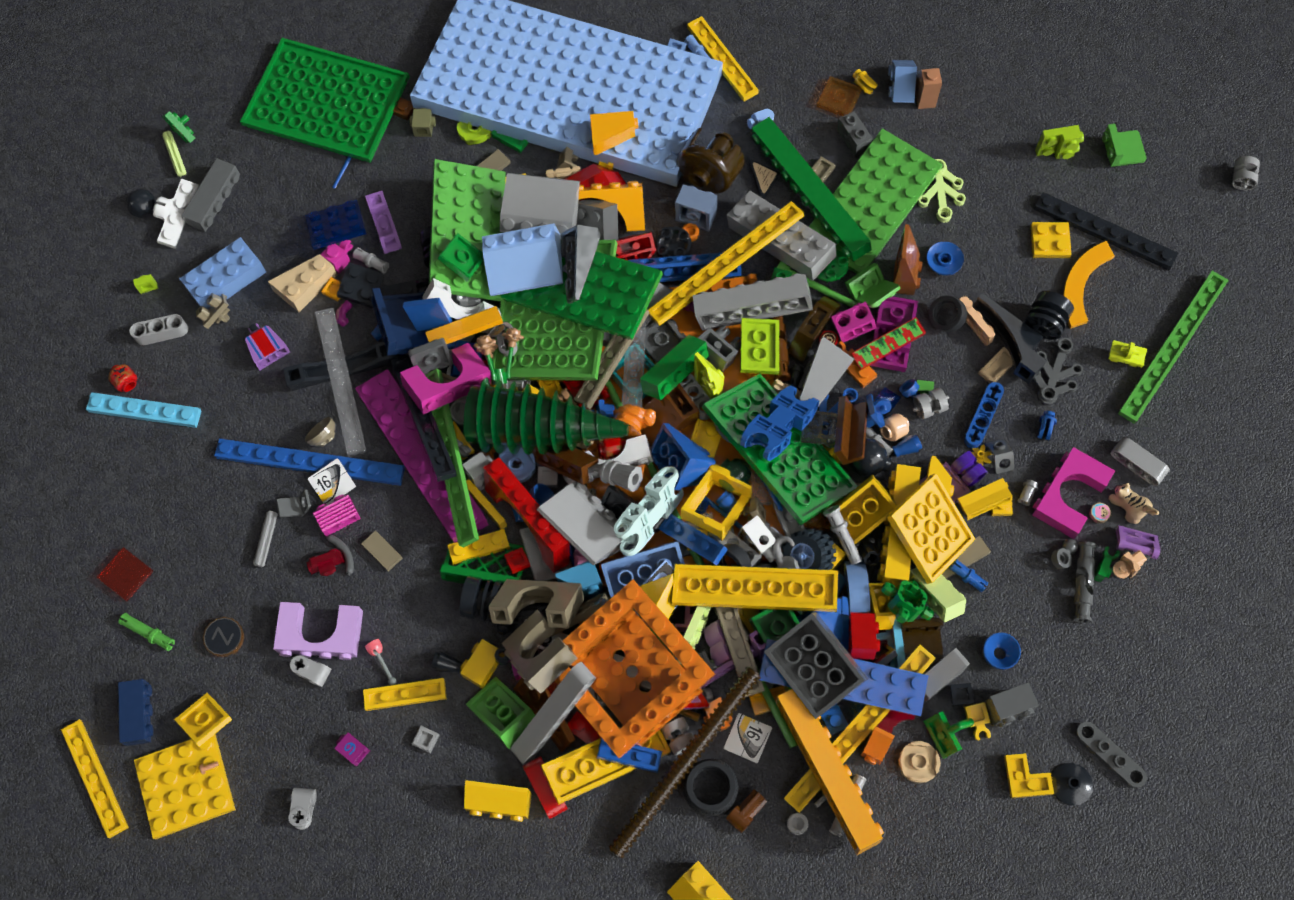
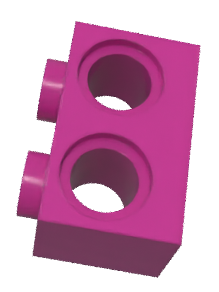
(855, 325)

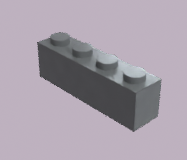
(211, 195)

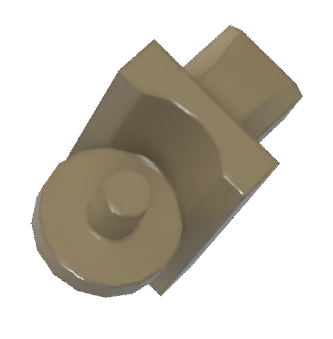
(216, 313)

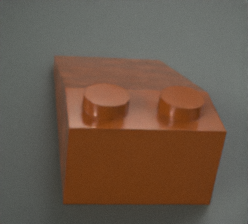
(907, 264)

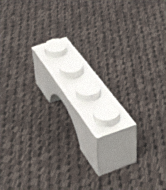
(441, 290)
(635, 453)

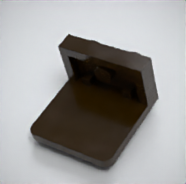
(923, 633)

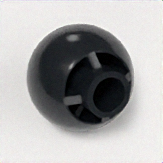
(874, 459)

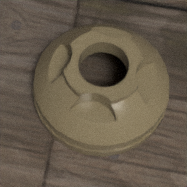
(321, 433)

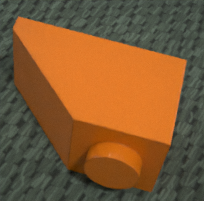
(877, 746)

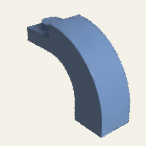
(857, 587)

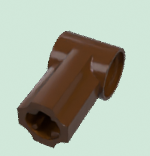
(744, 813)

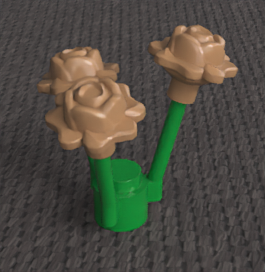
(487, 346)

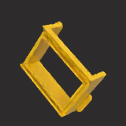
(712, 477)

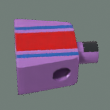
(265, 346)

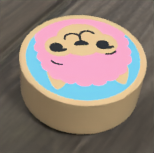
(1100, 513)

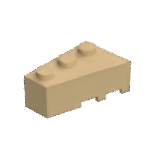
(303, 281)

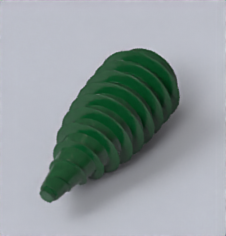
(530, 420)

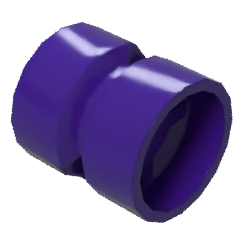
(969, 469)

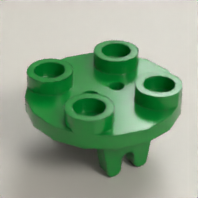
(840, 267)

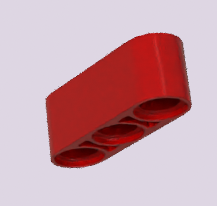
(542, 788)

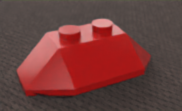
(596, 174)
(636, 247)

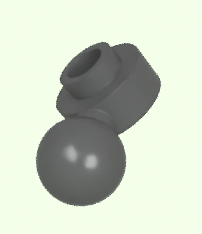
(1061, 557)

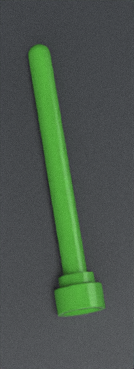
(821, 288)

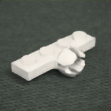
(171, 213)

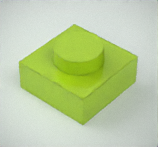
(145, 283)

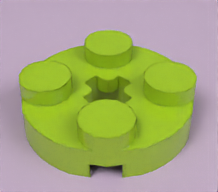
(472, 136)

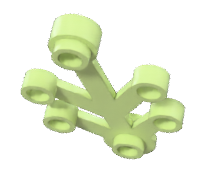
(941, 188)

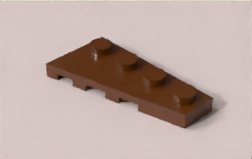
(532, 698)

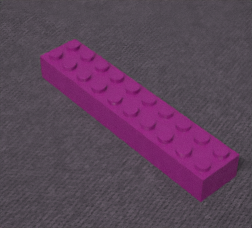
(389, 410)

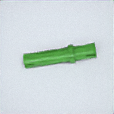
(153, 635)

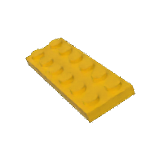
(583, 771)

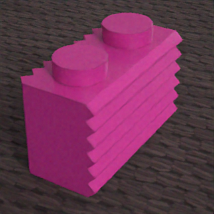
(336, 514)

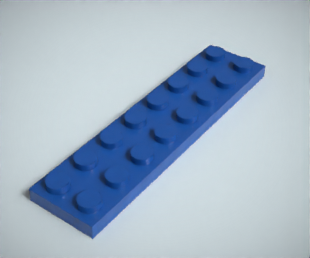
(885, 688)

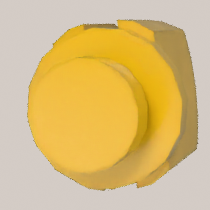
(864, 81)

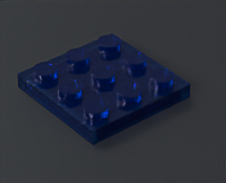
(335, 224)

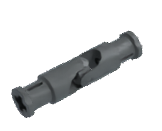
(1084, 585)

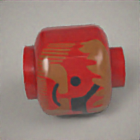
(122, 378)
(610, 448)

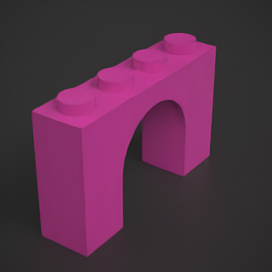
(433, 395)
(1052, 508)

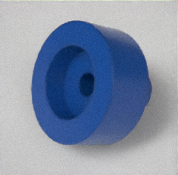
(909, 388)

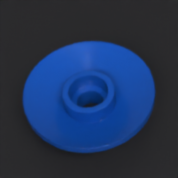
(948, 252)

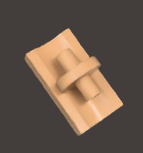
(1129, 565)

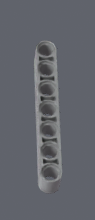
(553, 713)

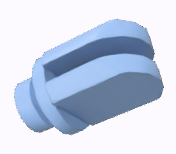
(759, 116)

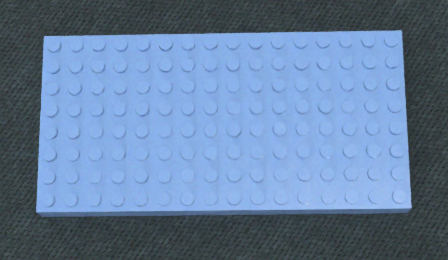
(547, 73)

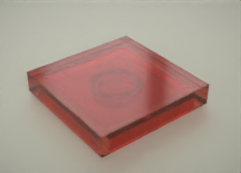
(125, 574)

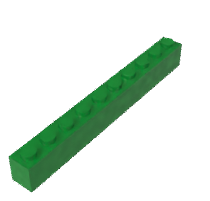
(811, 189)

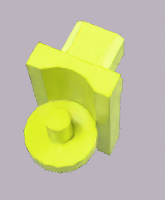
(1127, 353)

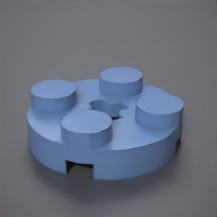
(527, 465)

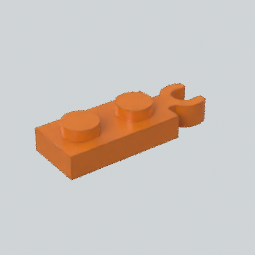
(862, 377)

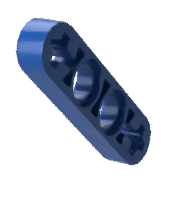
(984, 415)

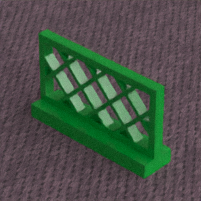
(459, 574)

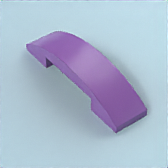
(383, 222)

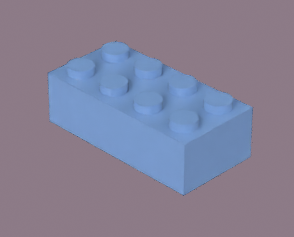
(223, 273)

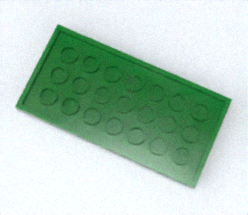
(610, 301)
(803, 475)

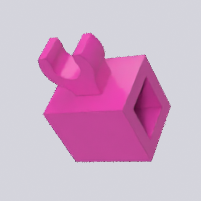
(338, 255)

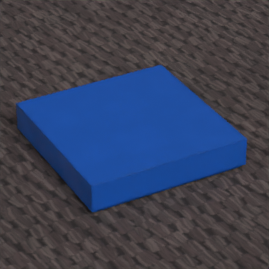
(427, 313)

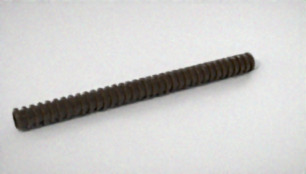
(684, 762)

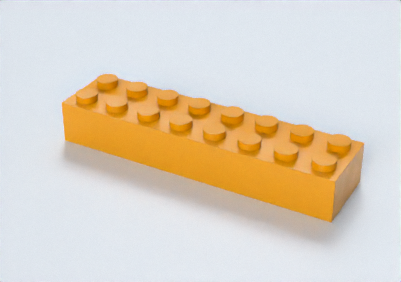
(831, 774)

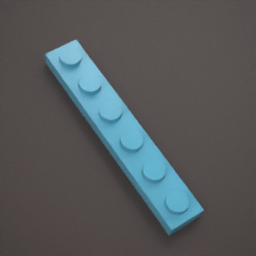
(143, 410)

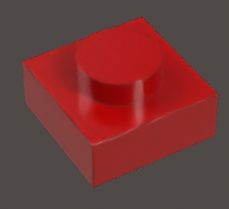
(517, 560)

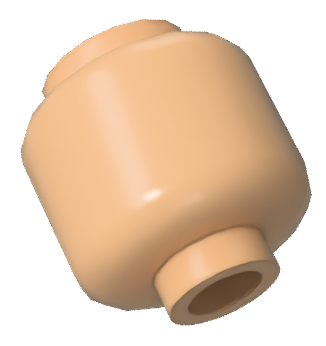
(895, 427)

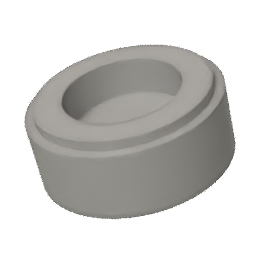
(797, 823)

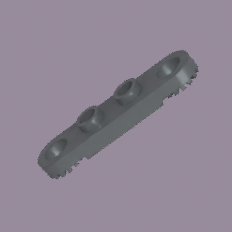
(1111, 755)

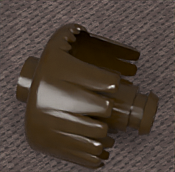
(712, 167)

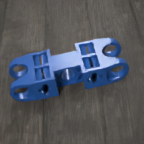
(774, 431)

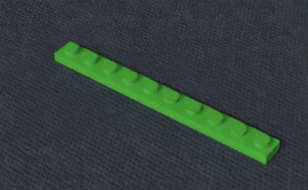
(1173, 347)
(456, 486)

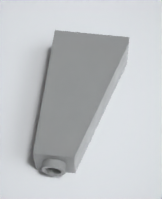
(825, 371)

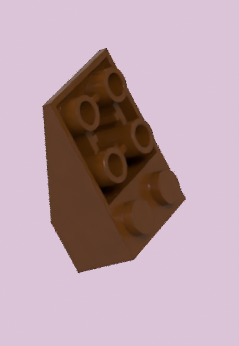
(674, 409)

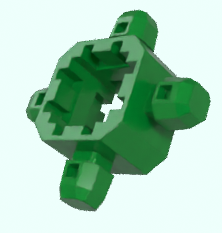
(910, 592)

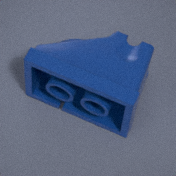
(678, 451)
(836, 621)

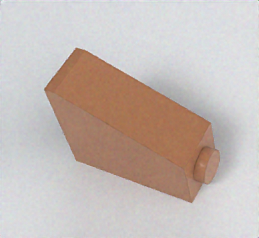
(928, 88)

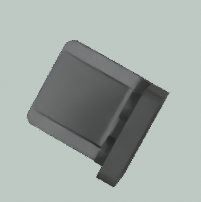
(431, 356)

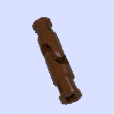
(783, 352)

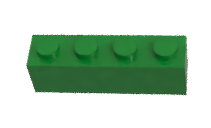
(673, 367)

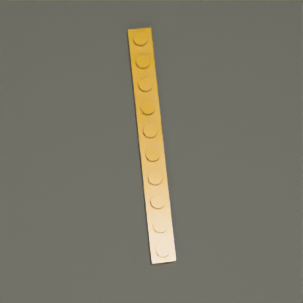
(725, 263)
(855, 733)

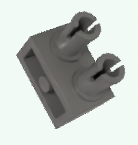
(720, 351)

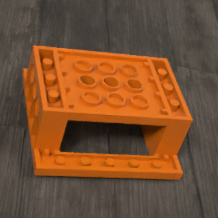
(672, 687)

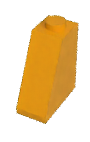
(612, 129)

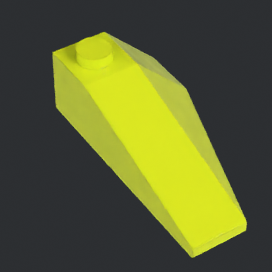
(708, 377)

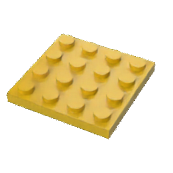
(931, 528)
(177, 791)

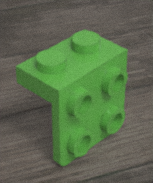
(1123, 147)
(871, 287)

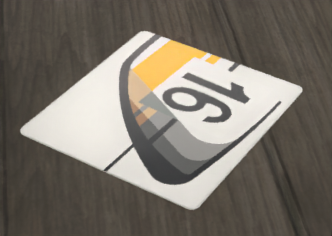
(331, 482)
(747, 738)

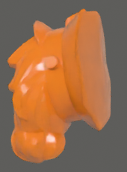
(636, 417)

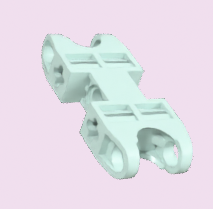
(640, 518)

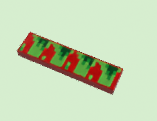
(888, 343)

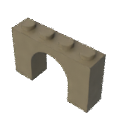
(514, 595)
(549, 664)

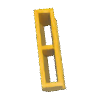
(985, 499)

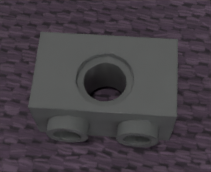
(854, 133)

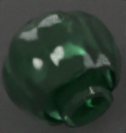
(738, 469)

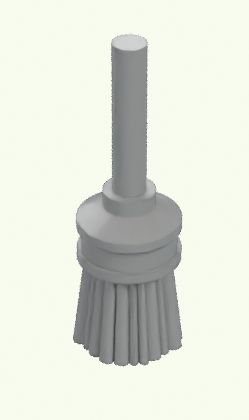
(618, 474)

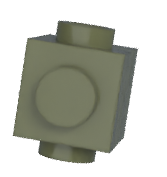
(422, 122)

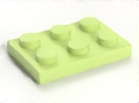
(696, 625)

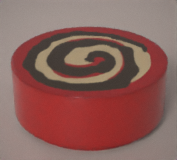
(830, 335)

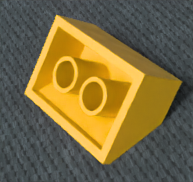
(866, 508)
(497, 800)
(697, 885)

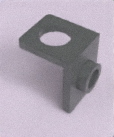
(1001, 451)
(294, 506)

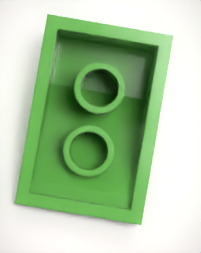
(501, 711)

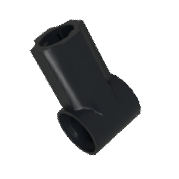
(868, 550)

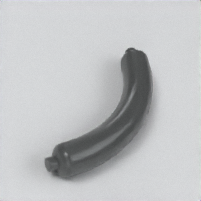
(346, 552)

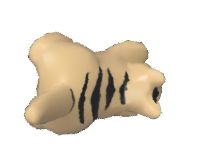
(1135, 505)

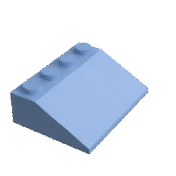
(523, 259)

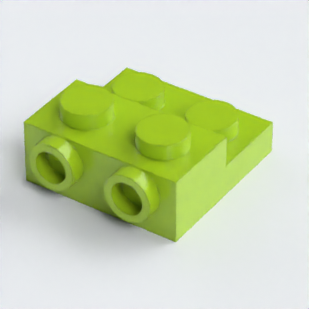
(1060, 141)

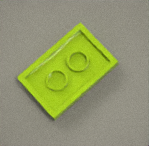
(759, 346)

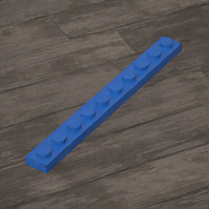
(307, 461)

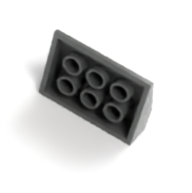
(816, 665)

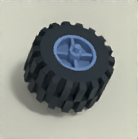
(811, 549)

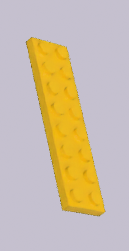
(755, 587)

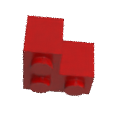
(862, 636)

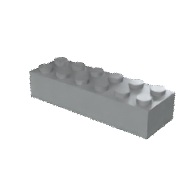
(797, 246)
(753, 301)

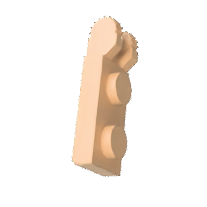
(976, 322)

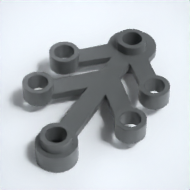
(1054, 375)

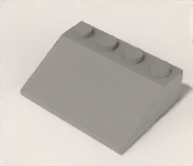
(538, 202)
(583, 522)

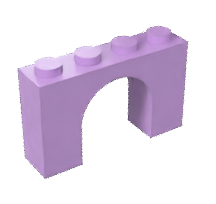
(342, 643)

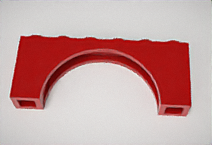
(502, 484)

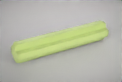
(174, 153)

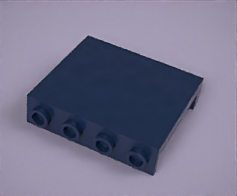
(395, 325)

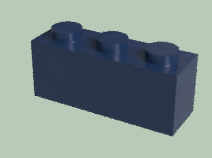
(135, 712)

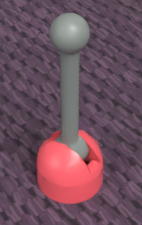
(375, 648)

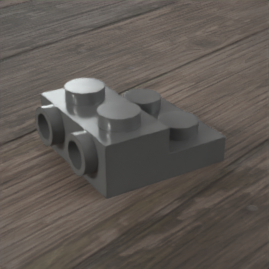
(662, 339)

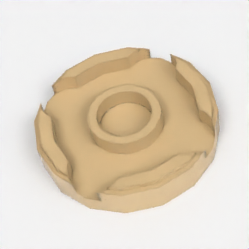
(919, 762)

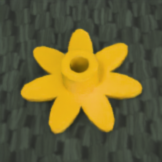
(983, 455)

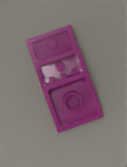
(892, 314)

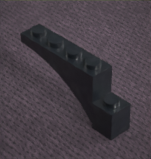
(1017, 337)

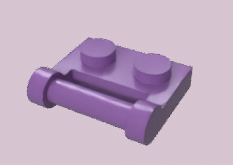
(1137, 540)

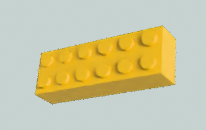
(894, 556)

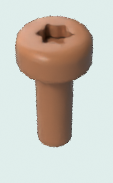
(204, 768)

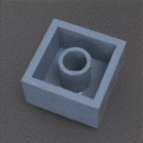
(696, 207)

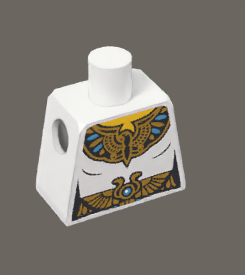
(757, 532)

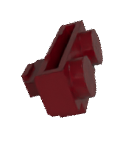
(325, 563)

